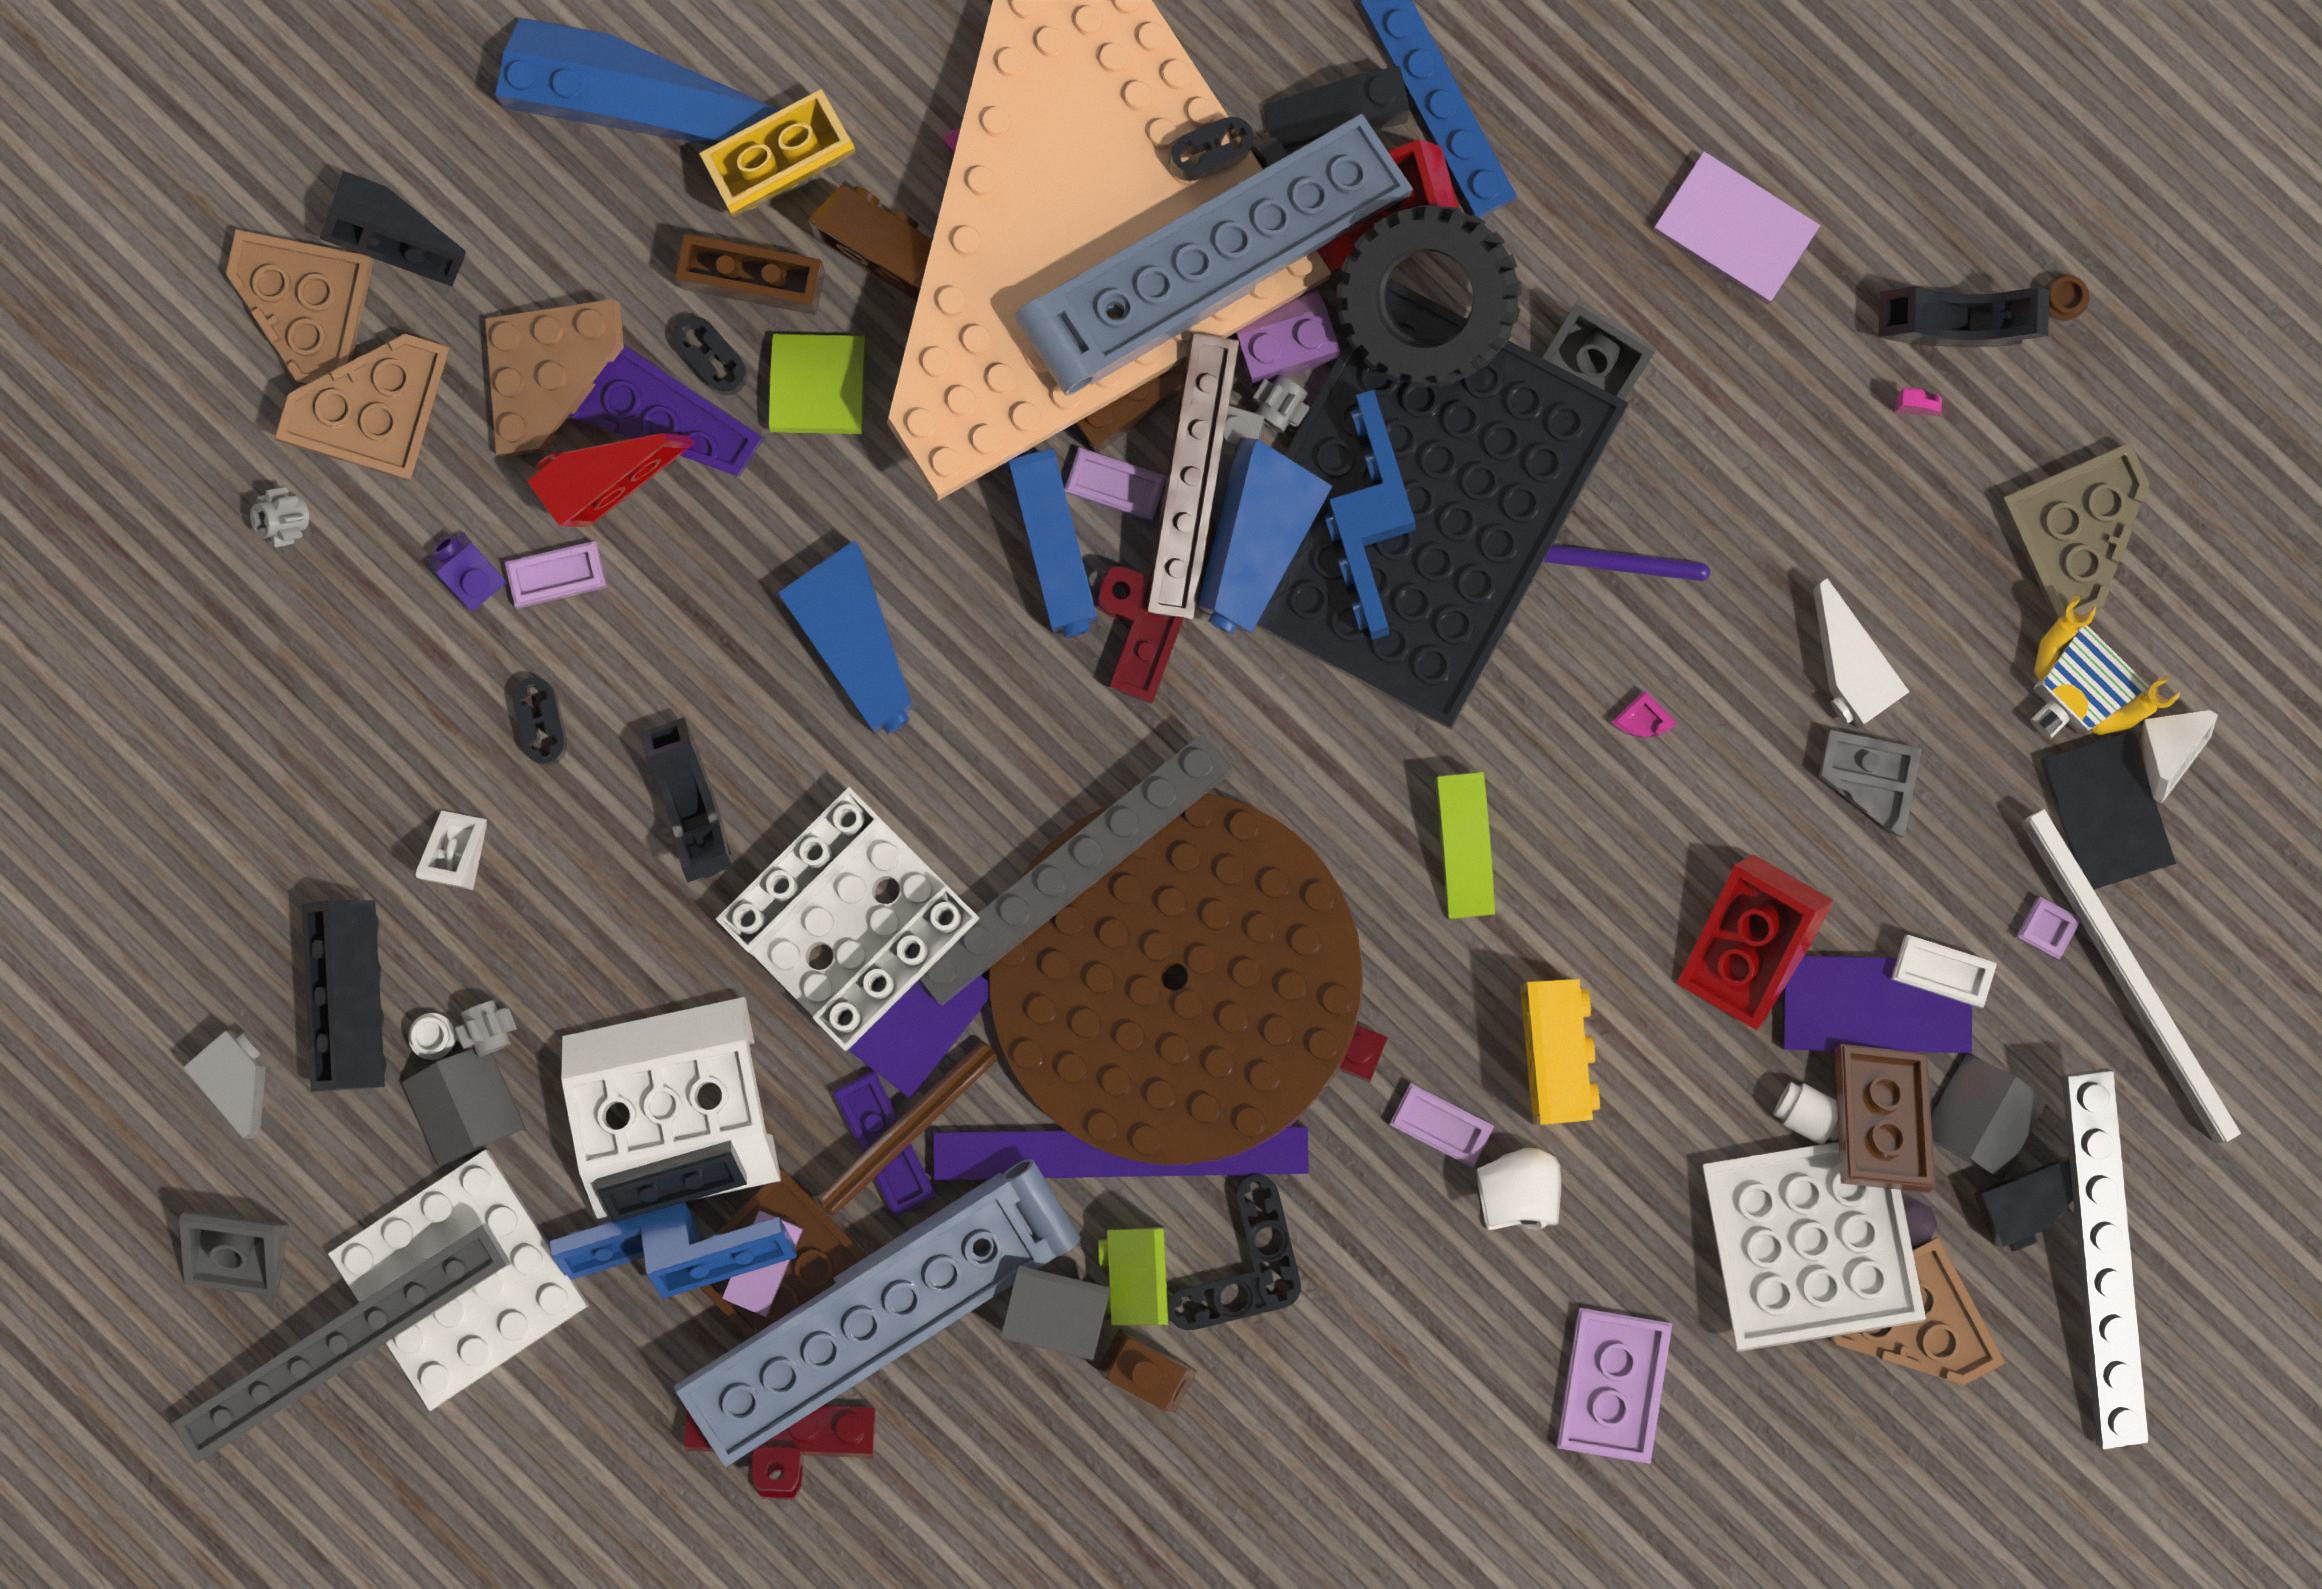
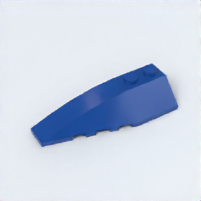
(617, 86)

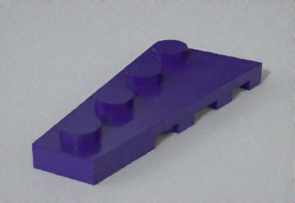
(644, 400)

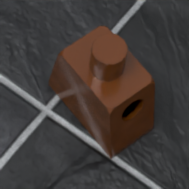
(1146, 1371)

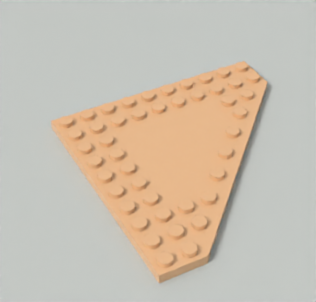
(1046, 181)

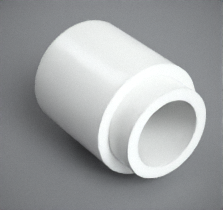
(1808, 1113)

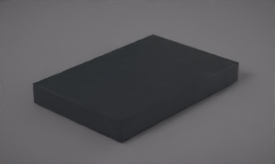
(2108, 810)

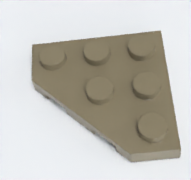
(2079, 527)

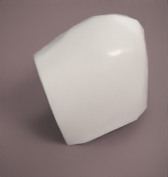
(1521, 1190)

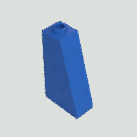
(1257, 534)
(1053, 543)
(848, 629)

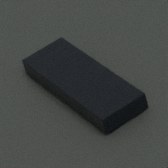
(671, 1181)

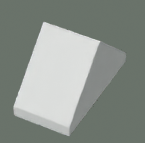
(2171, 746)
(453, 851)

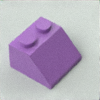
(1288, 340)

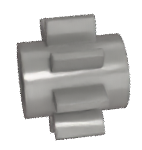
(1281, 403)
(279, 517)
(485, 1028)

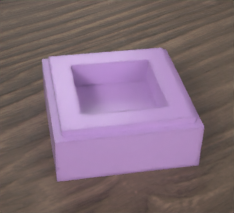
(2048, 928)

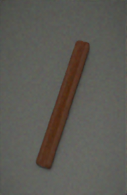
(907, 1128)

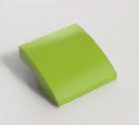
(817, 384)

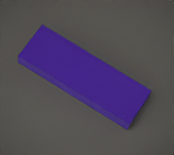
(869, 1117)

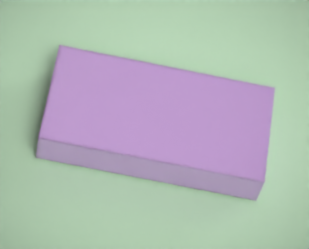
(1115, 484)
(556, 574)
(1441, 1125)
(759, 1287)

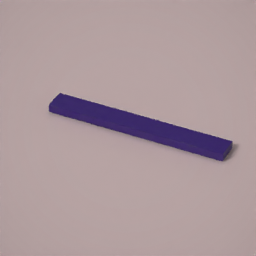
(1065, 1156)

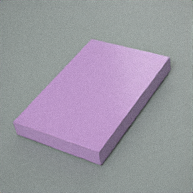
(1736, 227)
(1614, 1385)

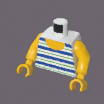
(2088, 681)

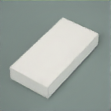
(1944, 971)

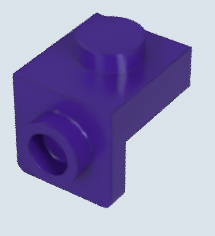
(465, 570)

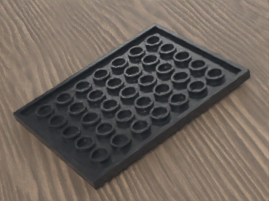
(1489, 490)

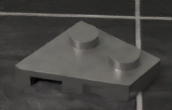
(1872, 776)

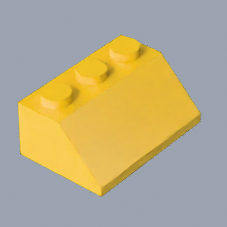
(777, 153)
(1558, 1051)

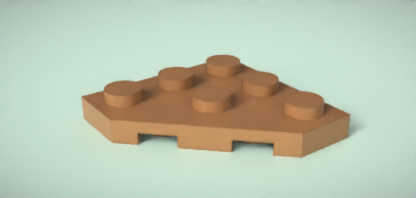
(302, 298)
(546, 369)
(369, 408)
(1952, 1338)

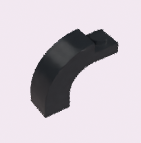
(1963, 320)
(688, 799)

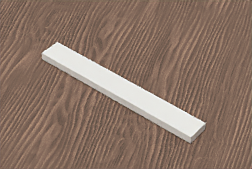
(2130, 977)

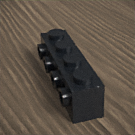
(343, 995)

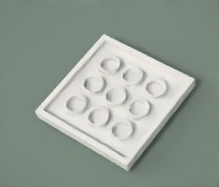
(1807, 1251)
(489, 1320)

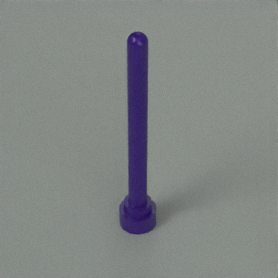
(1628, 563)

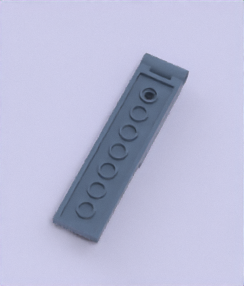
(1211, 256)
(878, 1310)

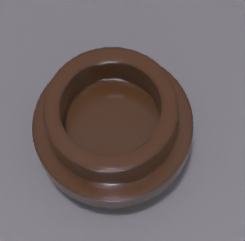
(2067, 297)

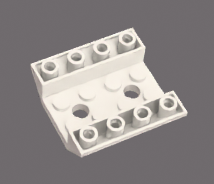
(826, 896)
(657, 1073)

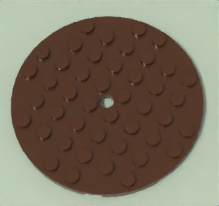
(1229, 1052)

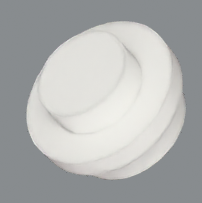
(432, 1036)

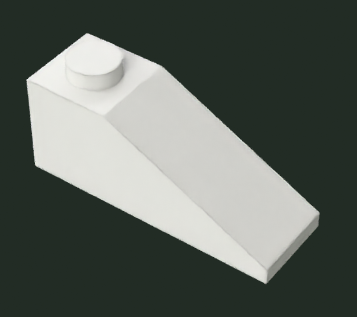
(1854, 665)

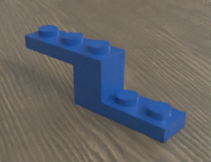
(1370, 515)
(673, 1249)

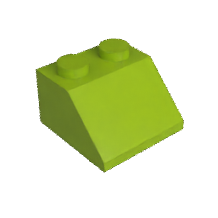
(1135, 1275)

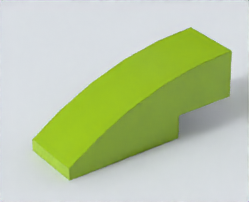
(1465, 845)

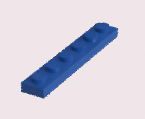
(1440, 104)

